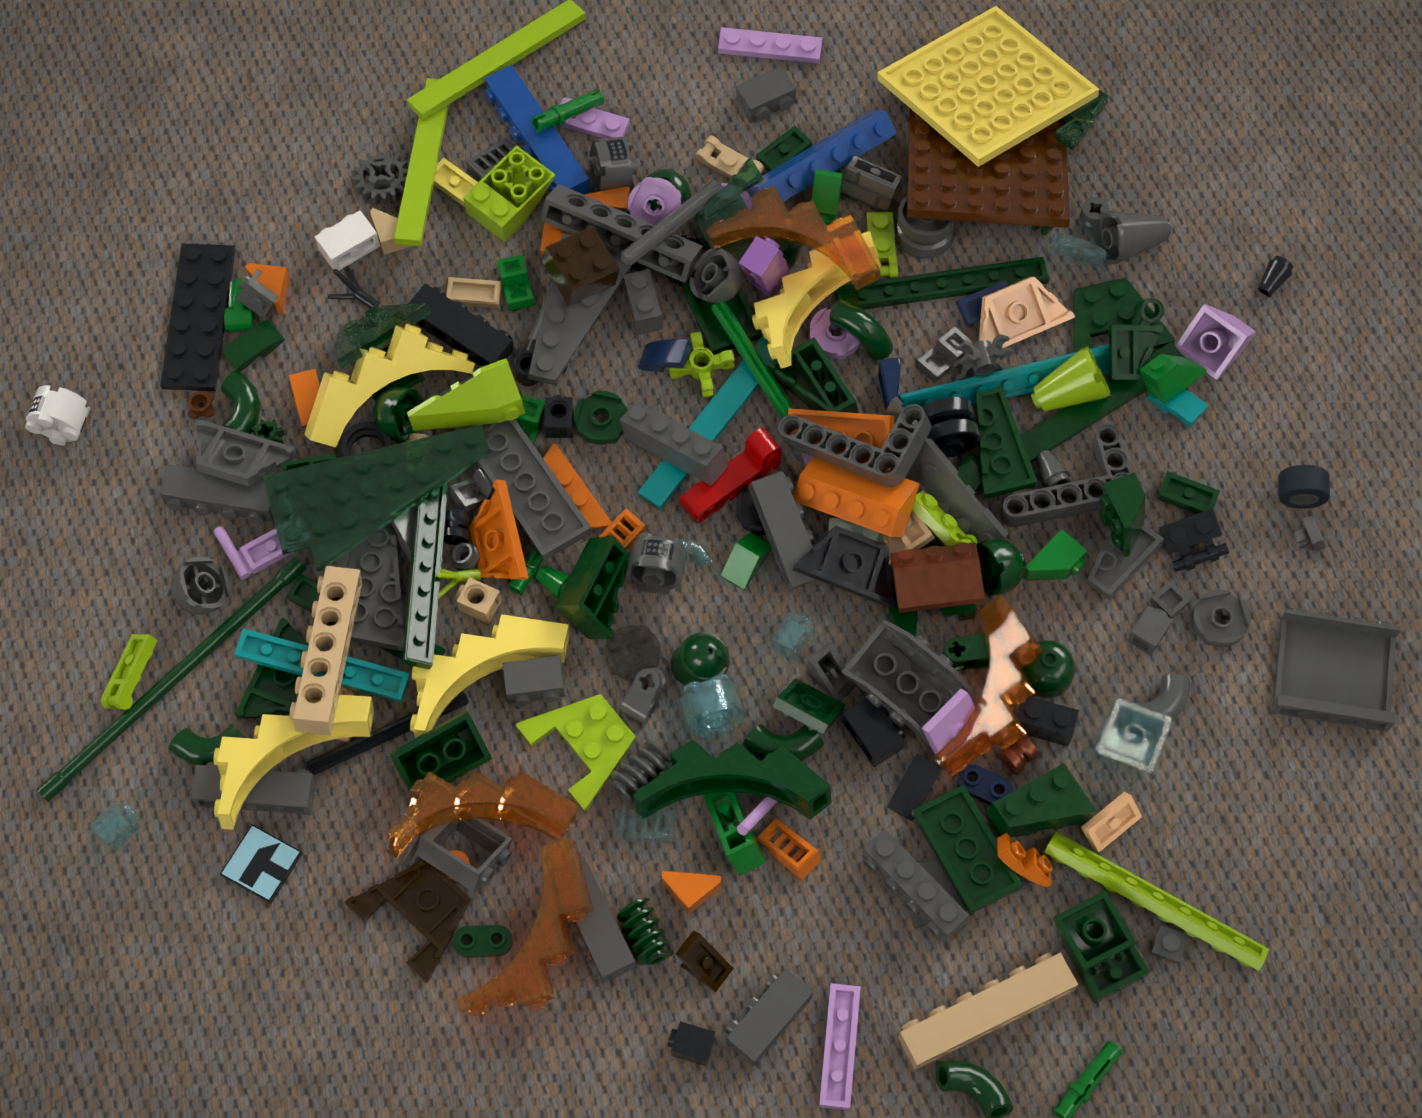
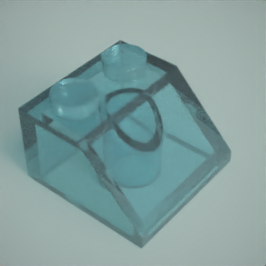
(1133, 735)

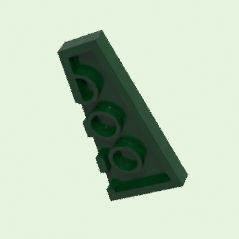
(1001, 449)

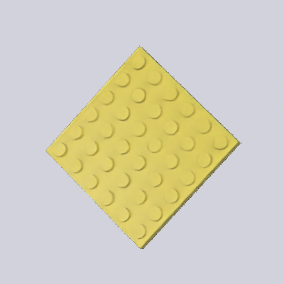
(987, 85)

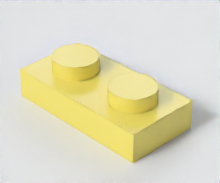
(453, 181)

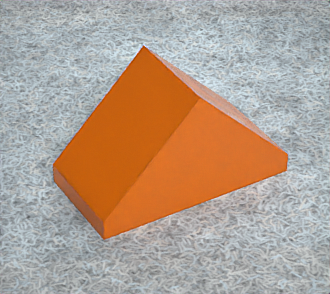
(274, 279)
(691, 889)

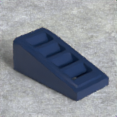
(889, 379)

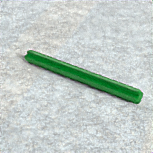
(752, 358)

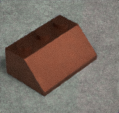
(937, 577)

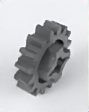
(381, 177)

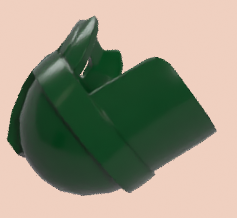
(692, 661)

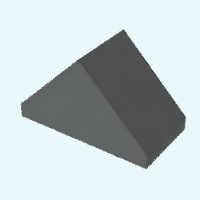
(826, 670)

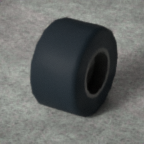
(1304, 486)

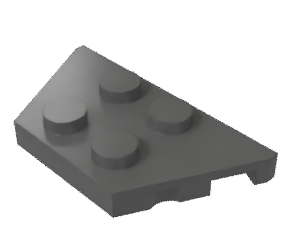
(237, 454)

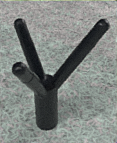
(355, 288)

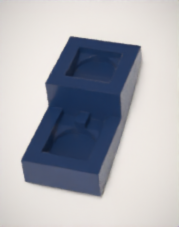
(665, 353)

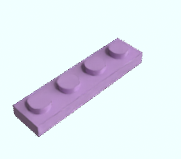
(770, 45)
(839, 1046)

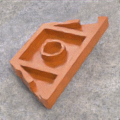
(576, 488)
(497, 537)

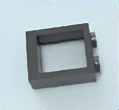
(462, 872)

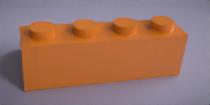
(856, 497)

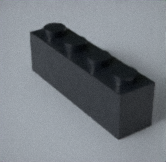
(461, 329)

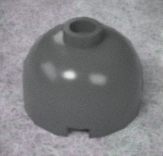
(716, 276)
(200, 586)

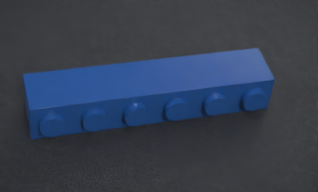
(517, 107)
(828, 154)

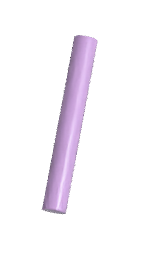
(756, 815)

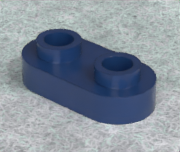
(984, 786)

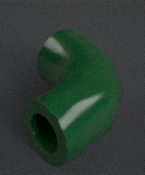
(863, 328)
(245, 402)
(800, 743)
(199, 749)
(976, 1083)

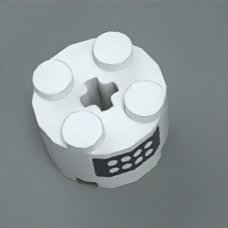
(57, 415)

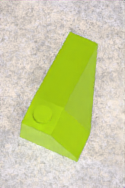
(483, 400)

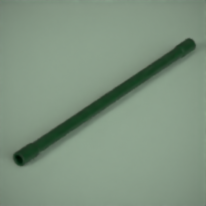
(60, 779)

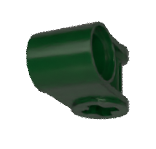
(972, 649)

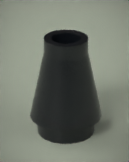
(1275, 275)

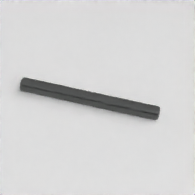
(670, 223)

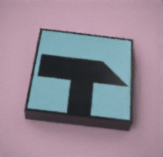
(261, 864)

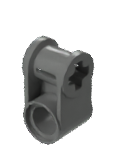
(641, 698)

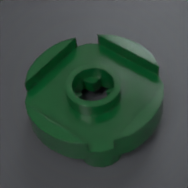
(598, 432)

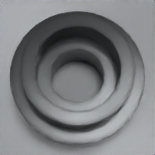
(463, 550)

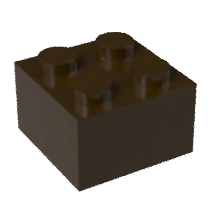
(580, 265)

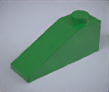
(740, 849)

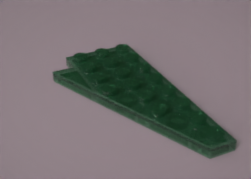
(354, 496)

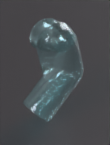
(697, 551)

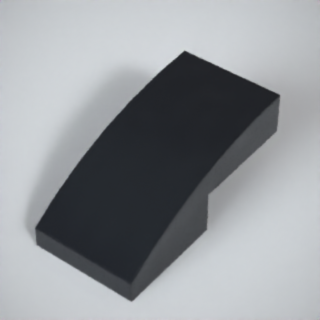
(914, 786)

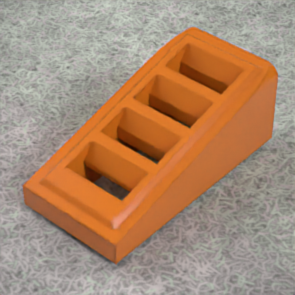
(618, 524)
(802, 861)

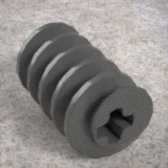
(638, 770)

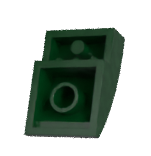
(1100, 946)

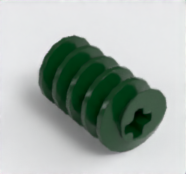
(643, 934)

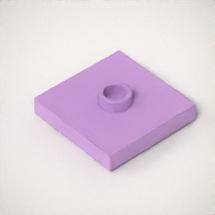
(948, 721)

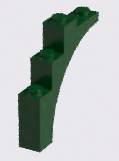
(736, 771)

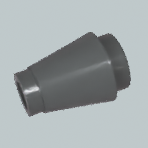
(1051, 469)

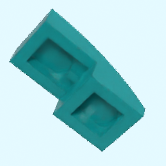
(1183, 406)

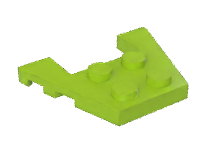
(593, 734)

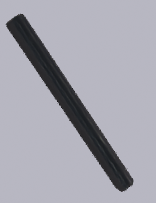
(376, 738)

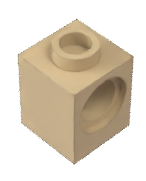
(486, 608)

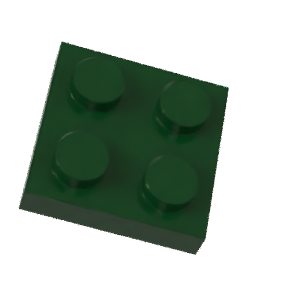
(808, 706)

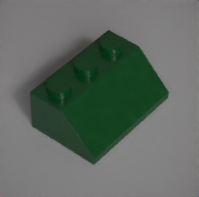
(444, 751)

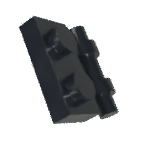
(1191, 532)

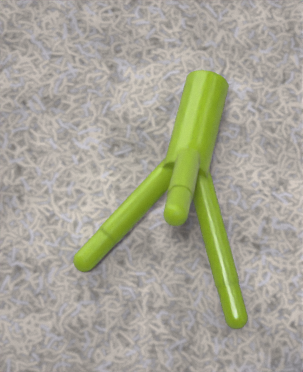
(457, 577)

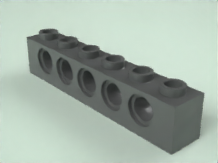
(618, 230)

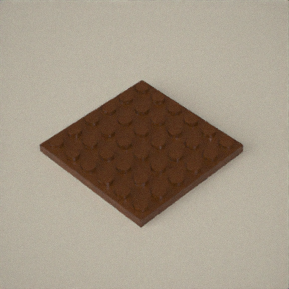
(1013, 188)

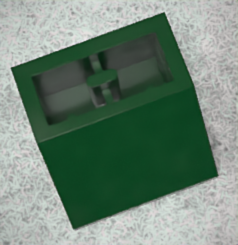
(1123, 511)

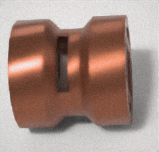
(1019, 755)

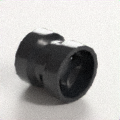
(456, 527)

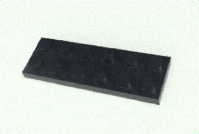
(198, 317)

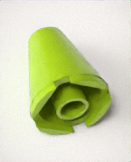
(1071, 383)

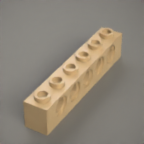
(320, 716)

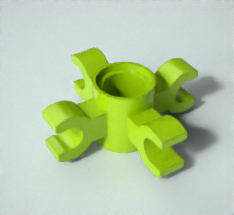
(699, 354)

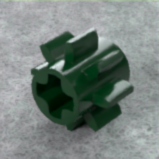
(269, 428)

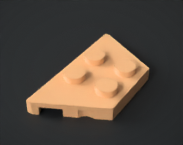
(1020, 312)

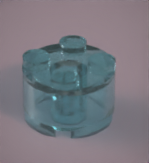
(712, 706)

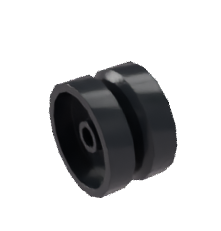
(952, 425)

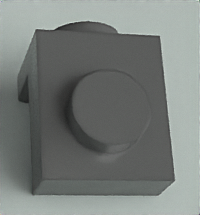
(256, 295)
(472, 492)

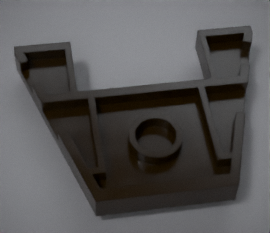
(427, 902)

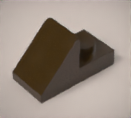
(703, 961)

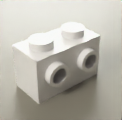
(347, 240)

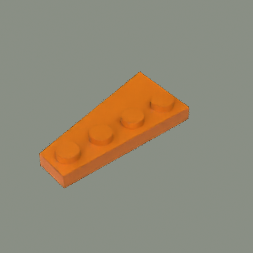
(864, 427)

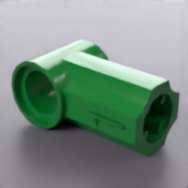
(237, 316)

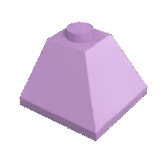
(1214, 340)

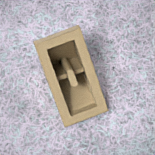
(385, 227)

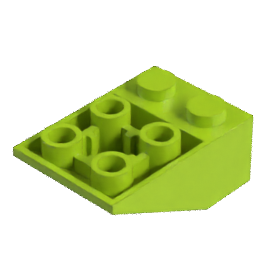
(508, 193)

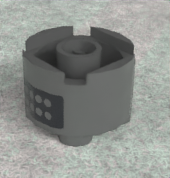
(612, 163)
(656, 564)

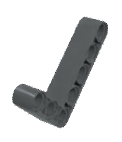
(857, 450)
(1077, 491)

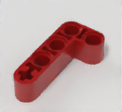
(752, 464)

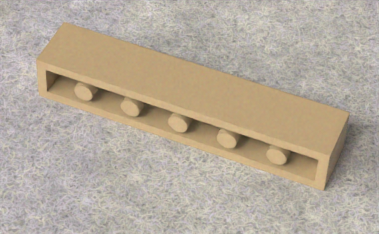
(988, 1010)

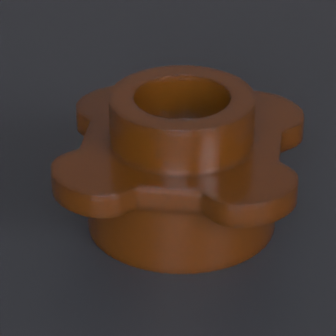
(198, 398)

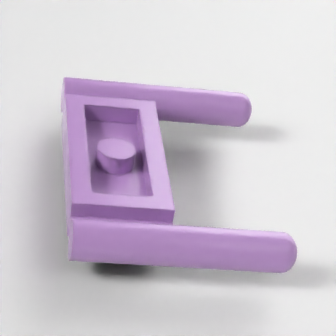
(253, 555)

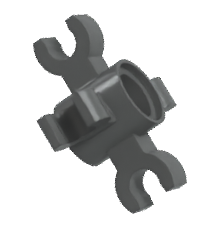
(982, 357)

